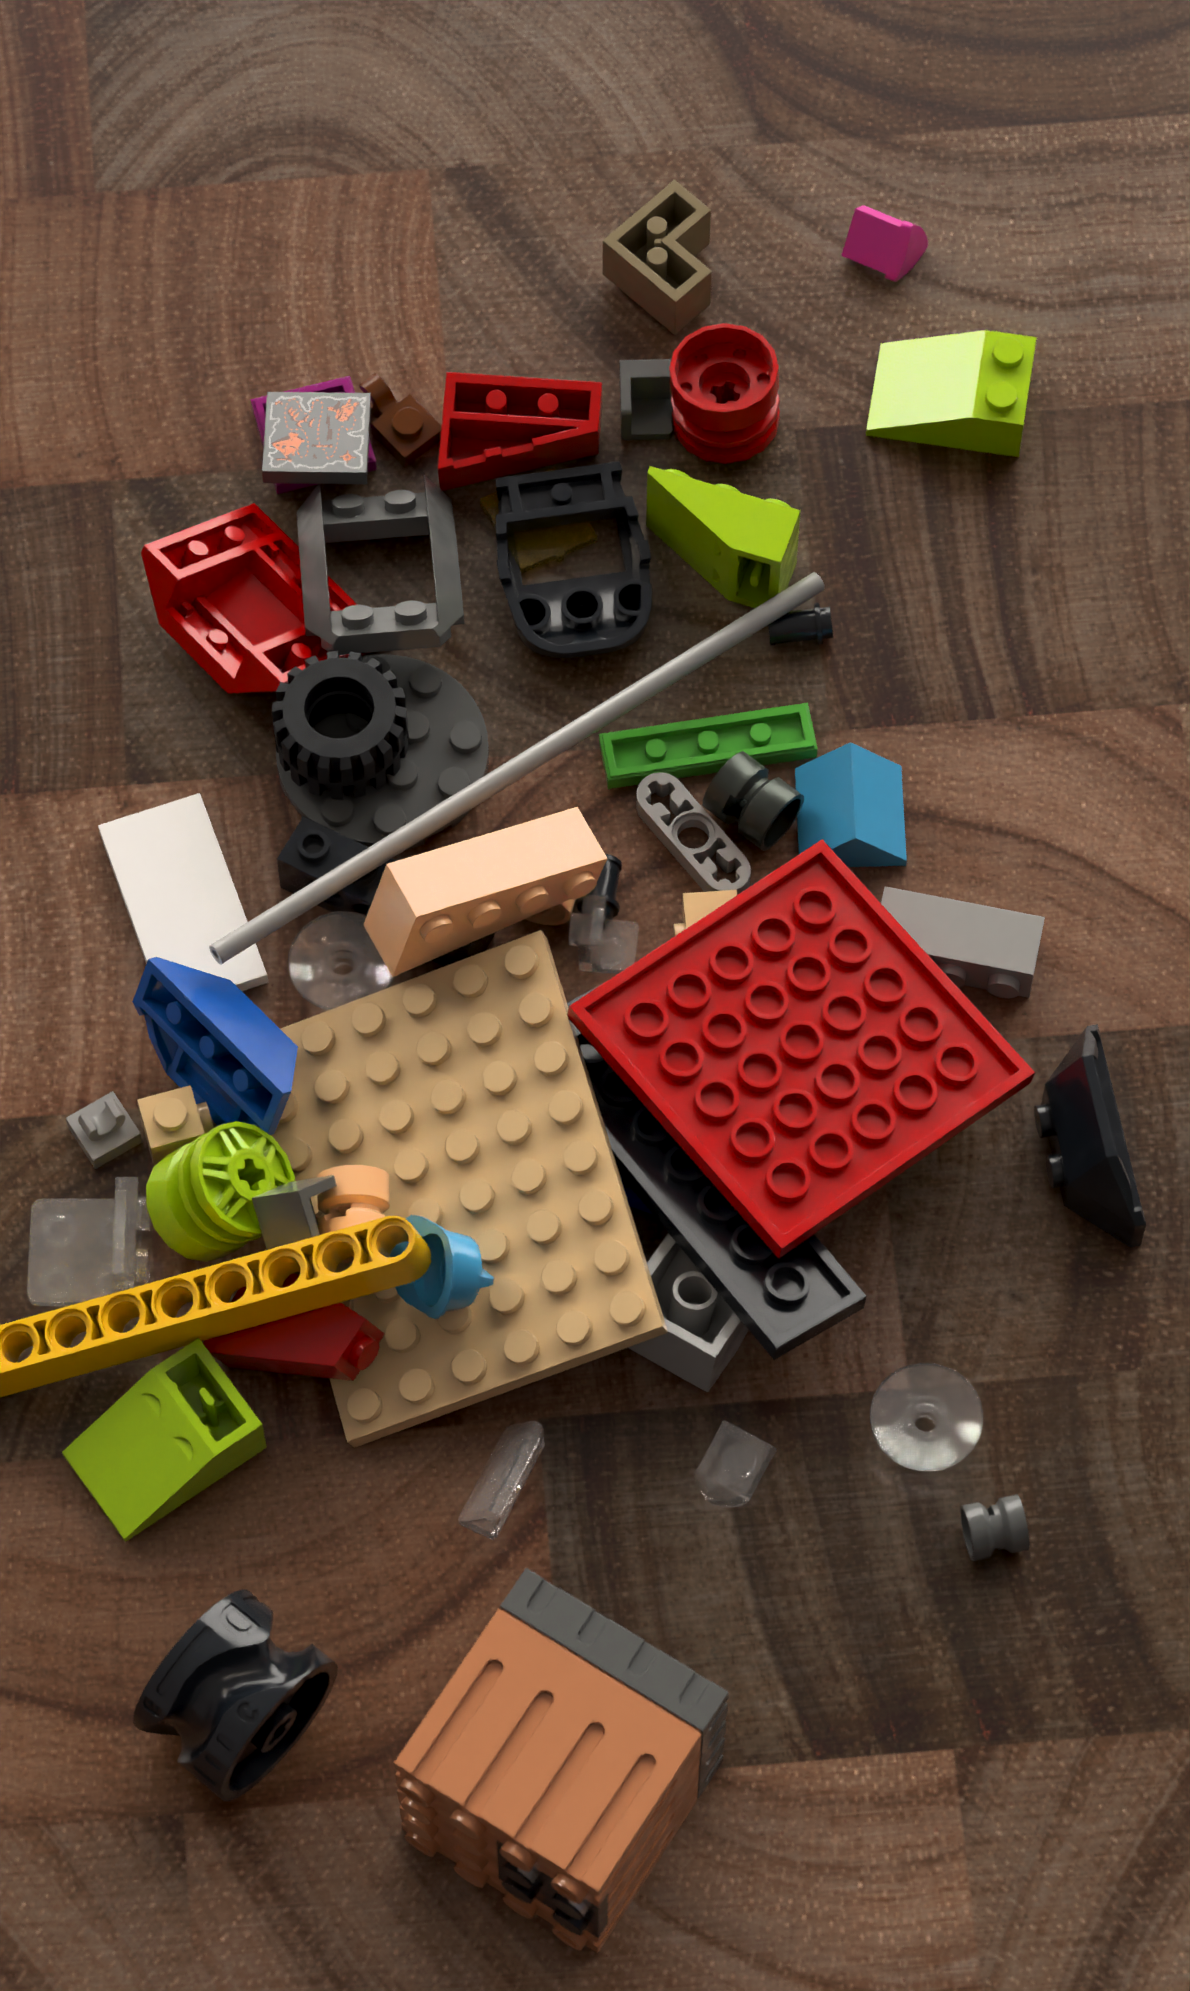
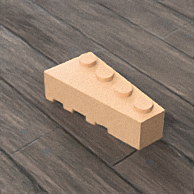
(480, 886)

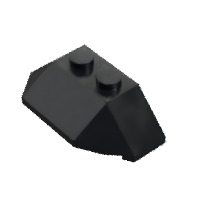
(1089, 1142)

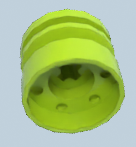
(206, 1190)

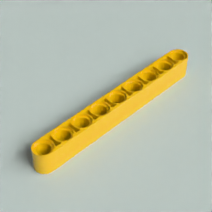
(211, 1312)

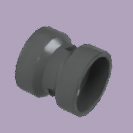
(994, 1527)

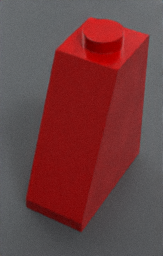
(316, 1343)

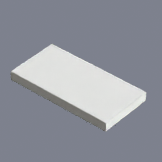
(179, 888)

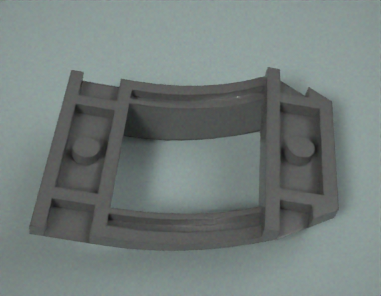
(378, 517)

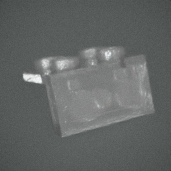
(87, 1246)

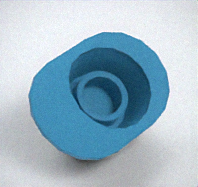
(452, 1275)

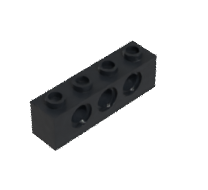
(318, 850)

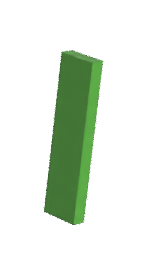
(707, 744)

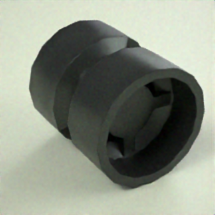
(759, 805)

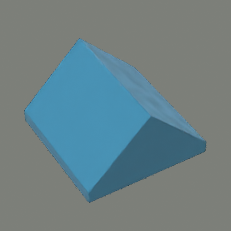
(854, 806)

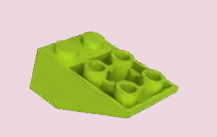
(728, 537)
(165, 1440)

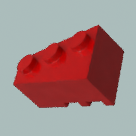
(514, 425)

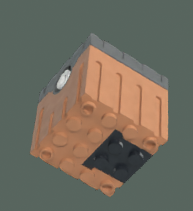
(560, 1761)

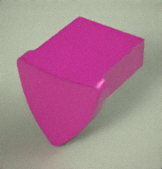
(884, 243)

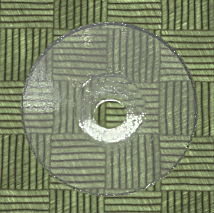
(323, 946)
(932, 1393)

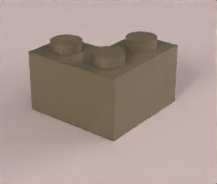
(656, 260)

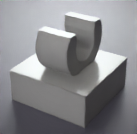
(104, 1130)

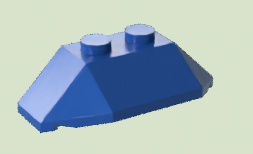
(217, 1043)

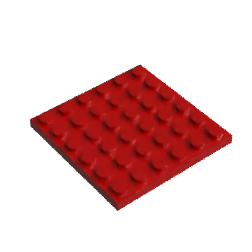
(800, 1047)

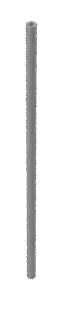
(514, 769)

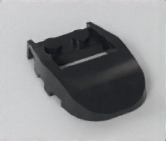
(578, 613)

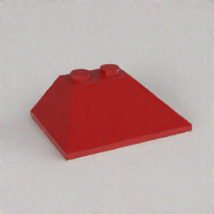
(236, 599)

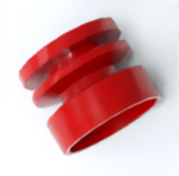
(724, 393)

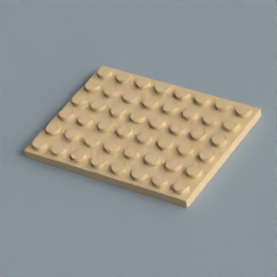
(495, 1133)

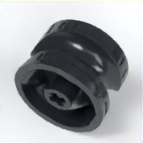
(234, 1695)

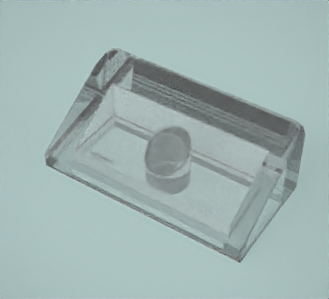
(503, 1479)

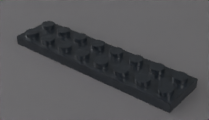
(774, 1297)

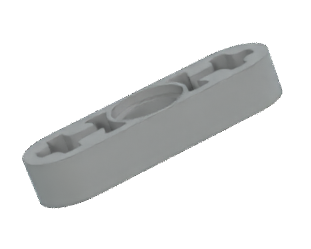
(691, 814)

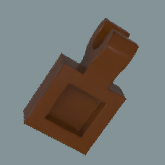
(401, 426)

